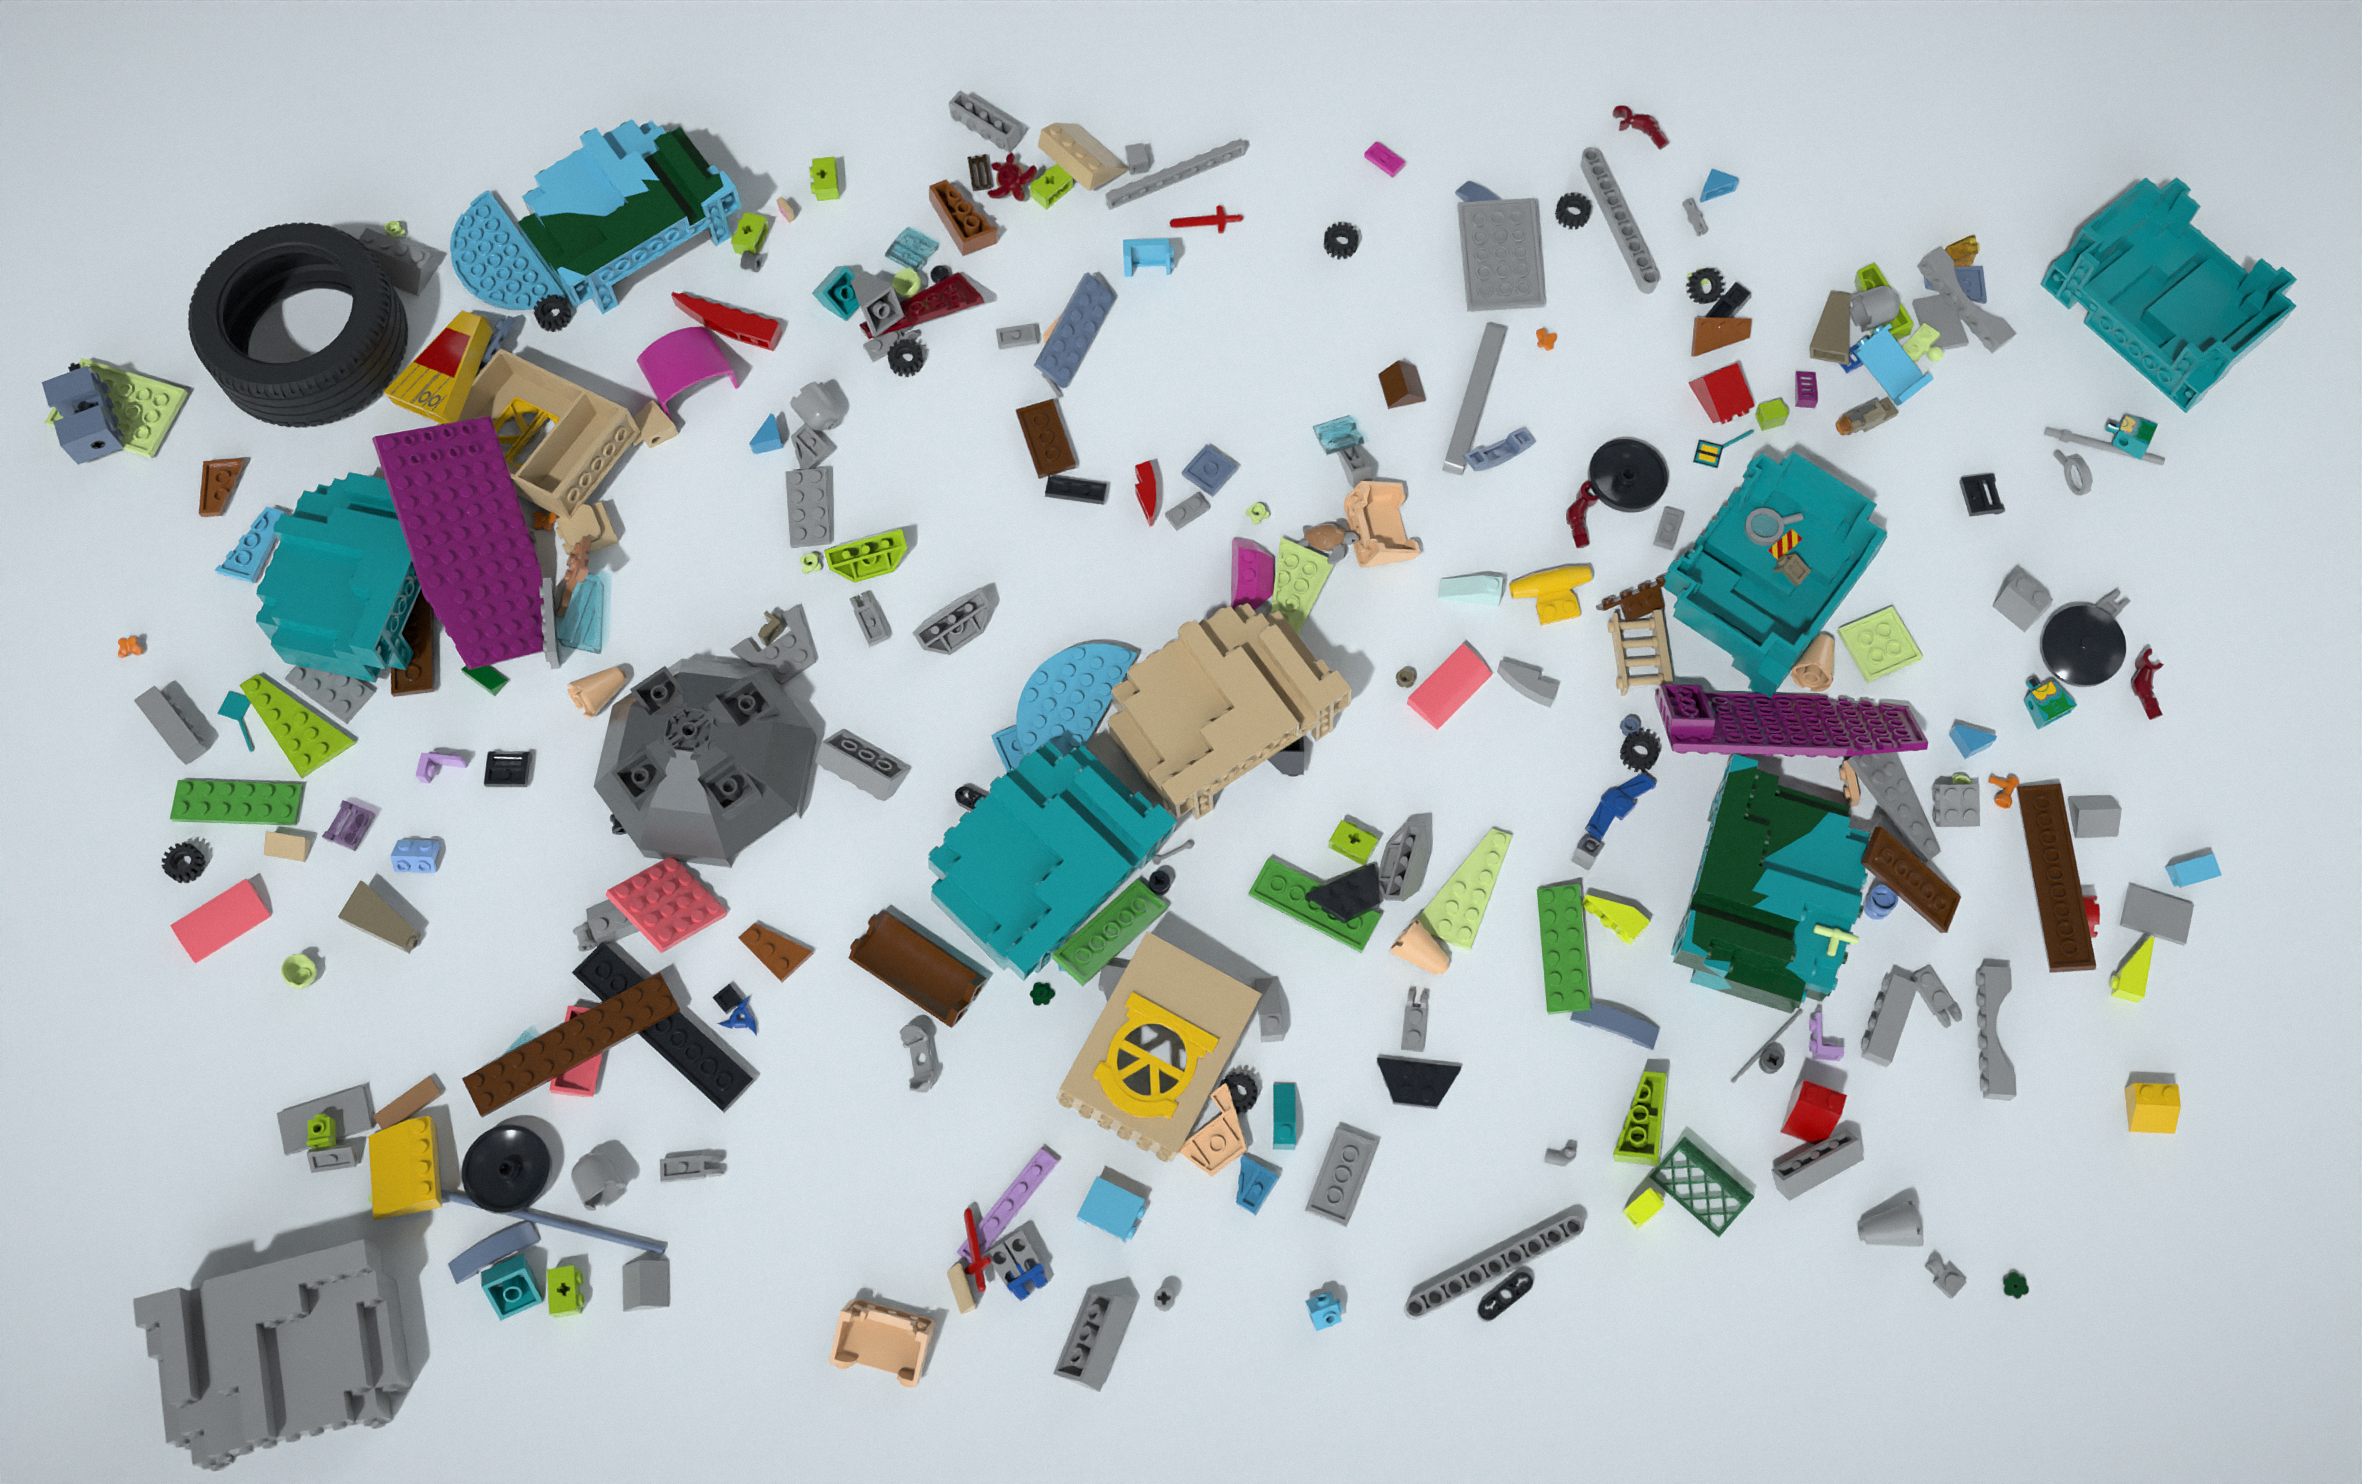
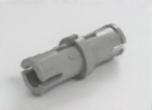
(1695, 217)

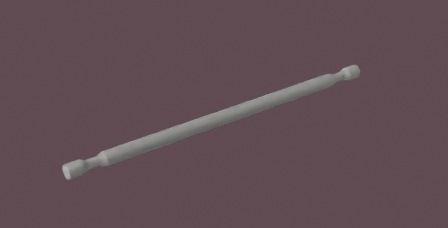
(1766, 1046)

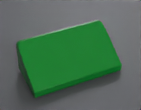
(486, 678)

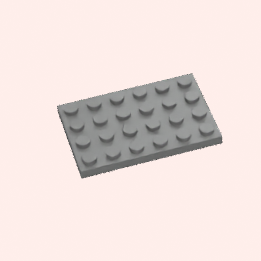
(1500, 254)

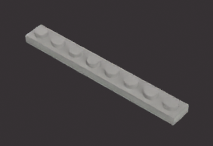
(1174, 174)

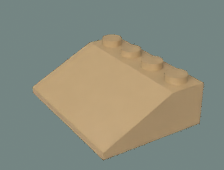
(1080, 154)

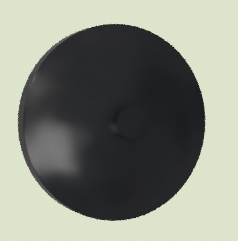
(1627, 475)
(2083, 646)
(506, 1169)

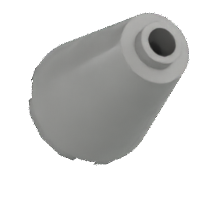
(1893, 1227)

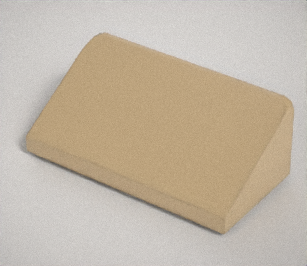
(286, 846)
(961, 1289)

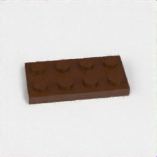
(1045, 438)

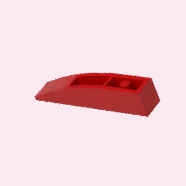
(731, 322)

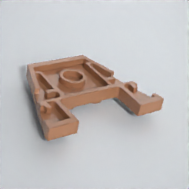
(575, 573)

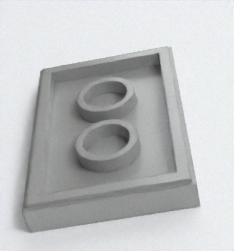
(1942, 318)
(2157, 915)

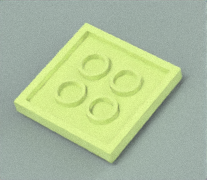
(1879, 644)

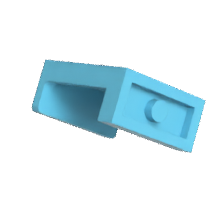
(1147, 254)
(1112, 1209)

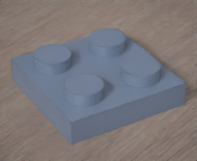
(1209, 470)

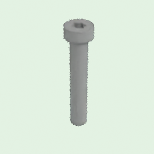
(1053, 386)

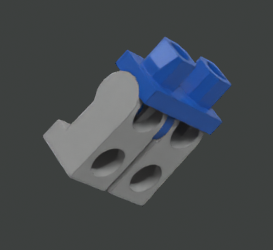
(1023, 1270)

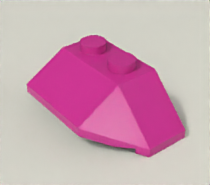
(1250, 574)

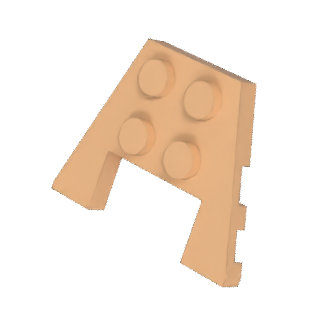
(1220, 1140)

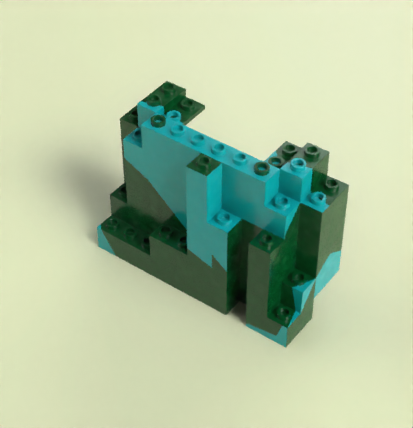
(1763, 883)

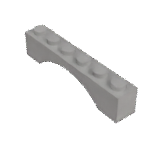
(1991, 330)
(1997, 1078)

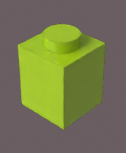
(1771, 414)

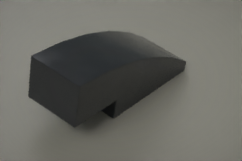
(1731, 302)

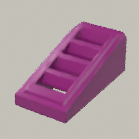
(1804, 401)

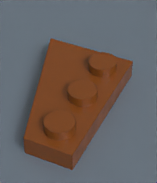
(1718, 332)
(217, 485)
(774, 951)

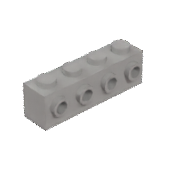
(984, 121)
(170, 724)
(1889, 1020)
(1817, 1164)

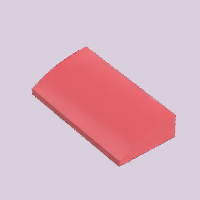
(1449, 686)
(220, 920)
(581, 1079)

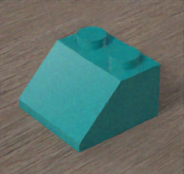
(838, 293)
(511, 1287)

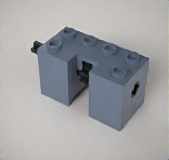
(88, 419)

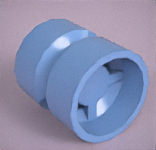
(1880, 902)

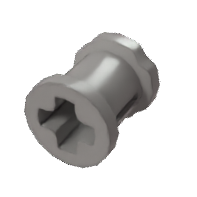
(584, 937)
(1158, 1295)

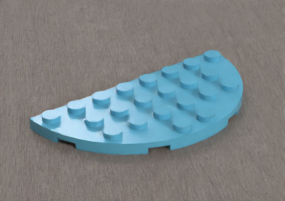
(497, 260)
(1069, 696)

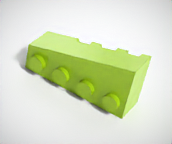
(1870, 278)
(1643, 1129)

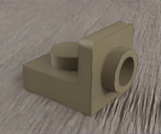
(1792, 568)
(772, 630)

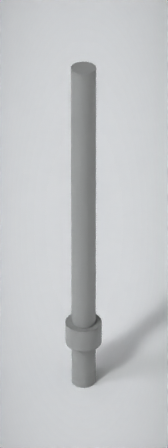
(2066, 436)

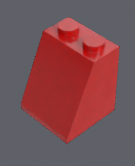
(1723, 394)
(1813, 1112)

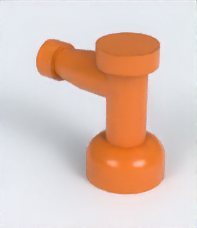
(2004, 800)

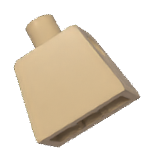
(653, 426)

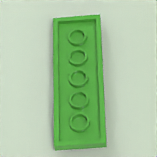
(236, 802)
(1286, 892)
(1109, 932)
(1563, 949)

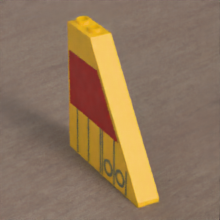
(444, 371)

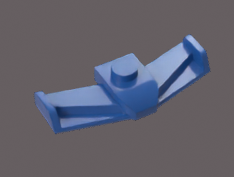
(1617, 803)

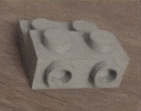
(1956, 805)

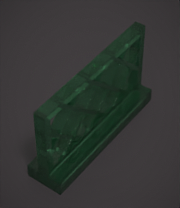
(1717, 1175)

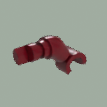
(1642, 122)
(1576, 515)
(2143, 684)

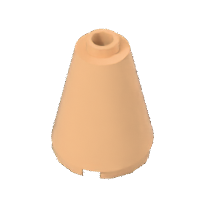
(1815, 665)
(596, 690)
(1420, 949)

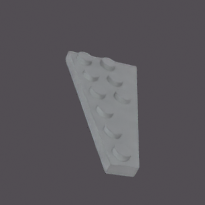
(1892, 790)

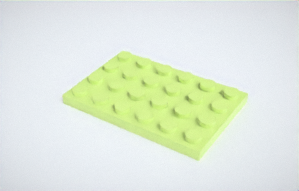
(141, 405)

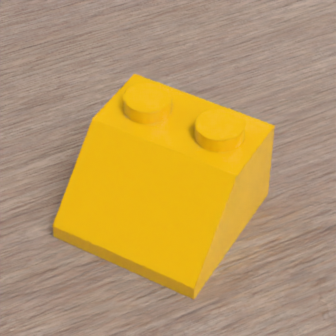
(2152, 1107)

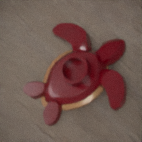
(1011, 178)

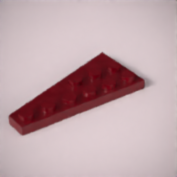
(936, 301)

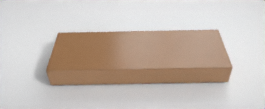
(408, 1104)

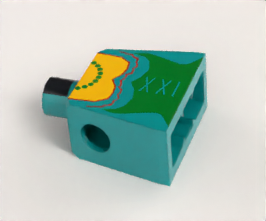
(2132, 435)
(2047, 702)

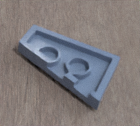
(1971, 282)
(503, 327)

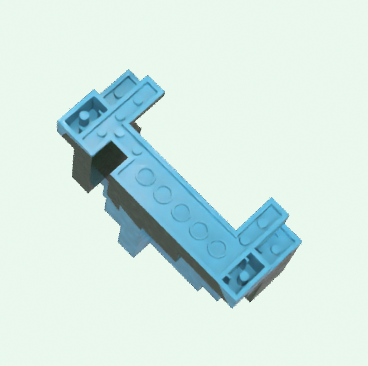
(623, 207)

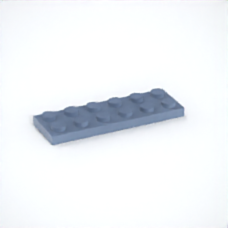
(1074, 330)

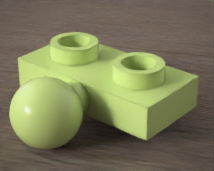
(1921, 343)

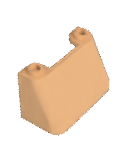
(1376, 520)
(882, 1340)

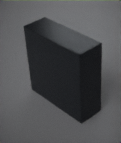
(727, 999)

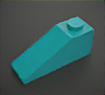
(1284, 1117)

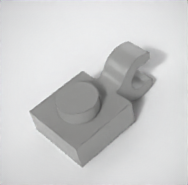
(1946, 1279)

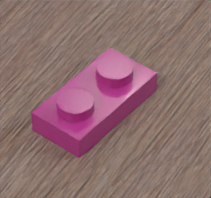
(1384, 159)

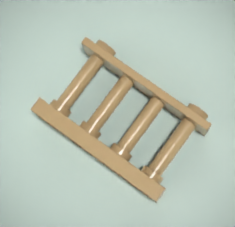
(1657, 642)

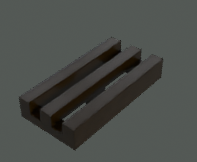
(977, 160)

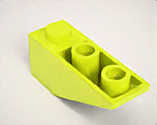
(1621, 918)

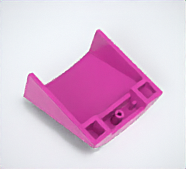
(681, 361)

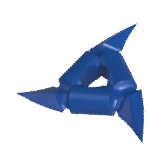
(747, 1022)

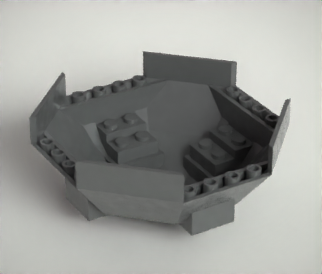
(710, 789)

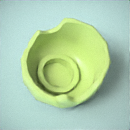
(906, 283)
(298, 971)

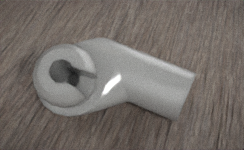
(1562, 1158)

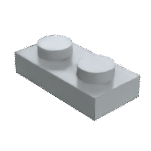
(1016, 336)
(1186, 511)
(1668, 529)
(332, 1157)

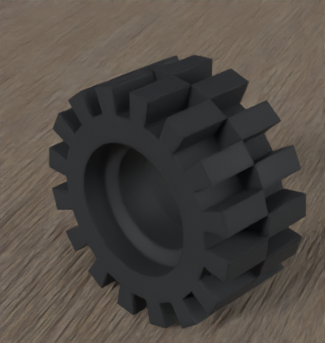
(1576, 202)
(1341, 231)
(1694, 286)
(552, 322)
(905, 348)
(1647, 743)
(175, 855)
(1250, 1087)

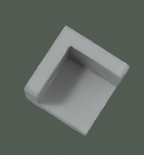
(1136, 158)

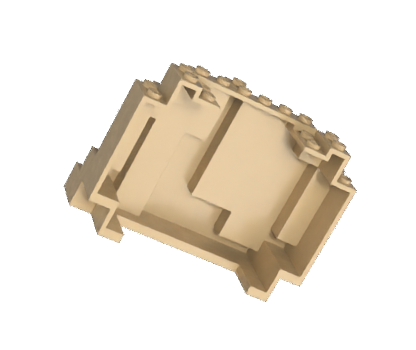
(1221, 705)

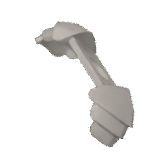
(917, 1040)

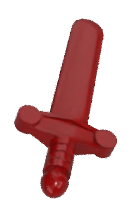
(1209, 220)
(978, 1265)

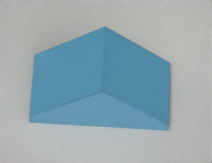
(1717, 185)
(767, 437)
(1970, 740)

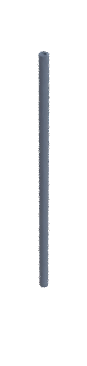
(566, 1225)

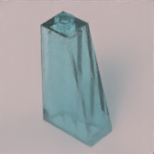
(584, 616)

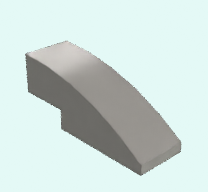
(1527, 683)

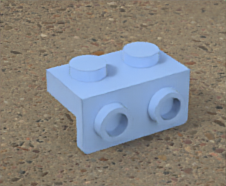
(415, 856)

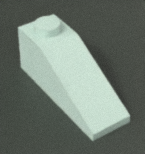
(1472, 589)

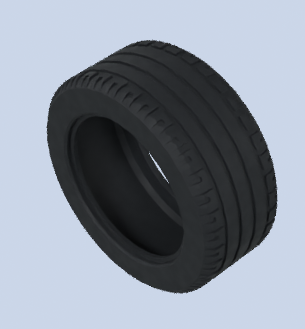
(259, 274)

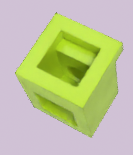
(326, 1136)

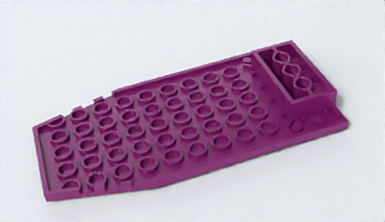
(467, 537)
(1783, 724)

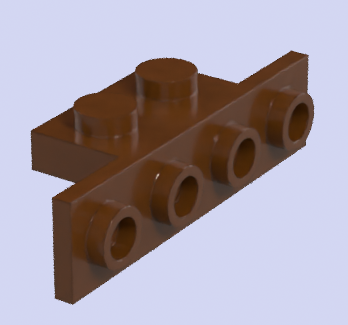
(1637, 602)

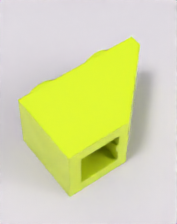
(1644, 1208)

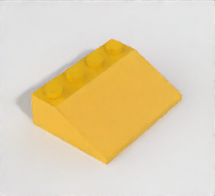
(405, 1169)

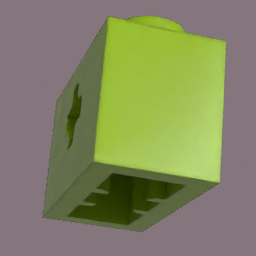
(825, 178)
(1051, 186)
(750, 233)
(1359, 851)
(557, 1281)

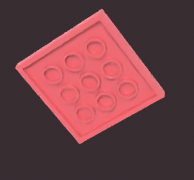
(666, 904)

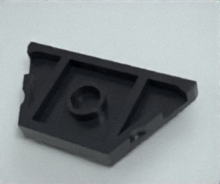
(1349, 895)
(1417, 1082)

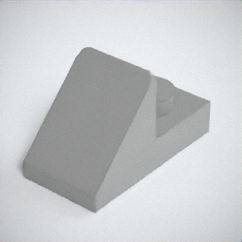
(1587, 852)

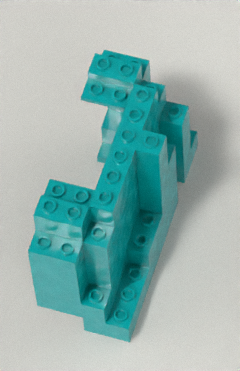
(2168, 292)
(340, 582)
(1730, 584)
(1042, 854)

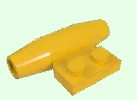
(1553, 592)

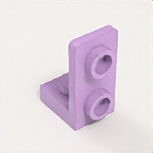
(427, 764)
(1828, 1051)

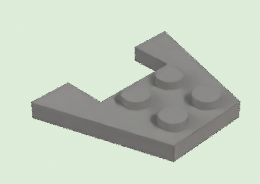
(786, 655)

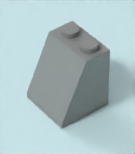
(877, 302)
(2023, 602)

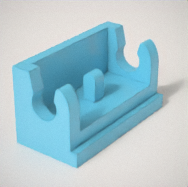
(2194, 871)

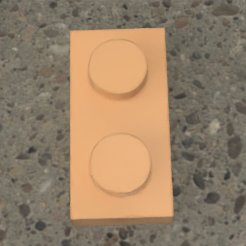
(1851, 789)

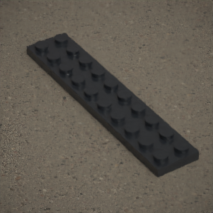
(673, 1037)

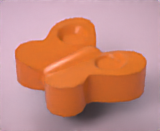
(1545, 340)
(544, 521)
(129, 646)

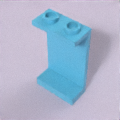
(1891, 365)

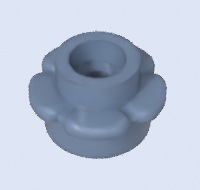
(1630, 721)

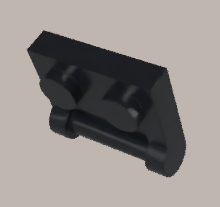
(1976, 496)
(507, 774)

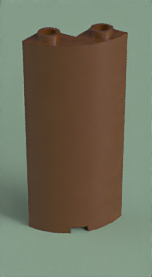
(917, 968)

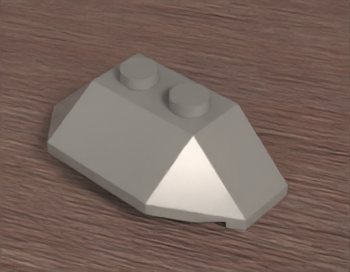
(954, 624)
(1404, 862)

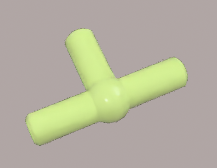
(1836, 935)

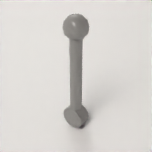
(1157, 860)

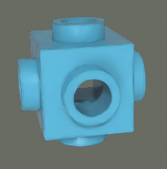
(1324, 1310)

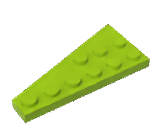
(298, 731)

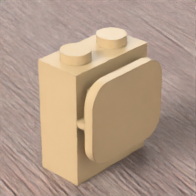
(589, 522)

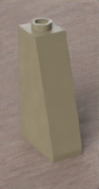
(1832, 333)
(375, 917)

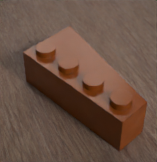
(963, 223)

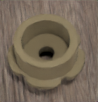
(1405, 673)

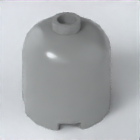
(1874, 307)
(816, 407)
(596, 1181)

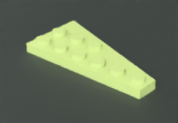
(1298, 582)
(1460, 904)

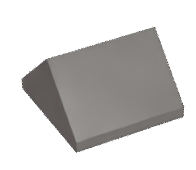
(2094, 816)
(645, 1285)

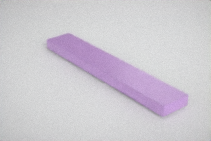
(1011, 1202)

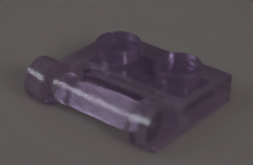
(354, 827)

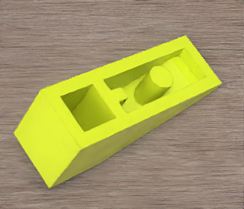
(2132, 977)

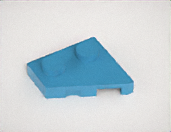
(1254, 1185)

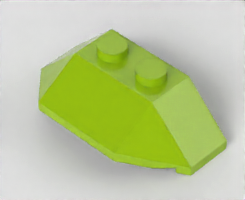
(867, 555)

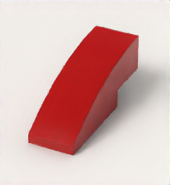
(1146, 490)

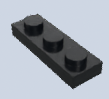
(1075, 490)

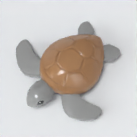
(1329, 538)

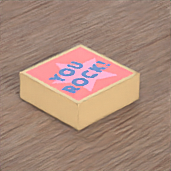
(785, 209)

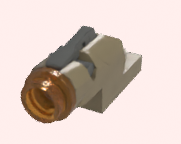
(1866, 417)

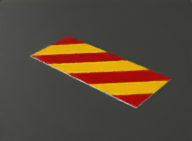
(1785, 544)

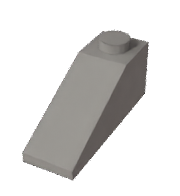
(1355, 466)
(1269, 1010)

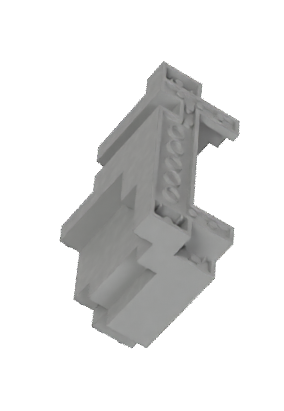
(277, 1352)

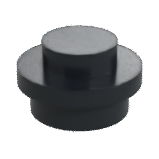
(939, 273)

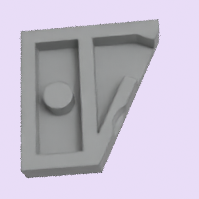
(809, 448)

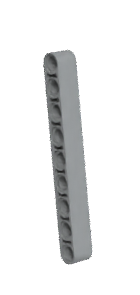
(1591, 165)
(1474, 398)
(1502, 1259)

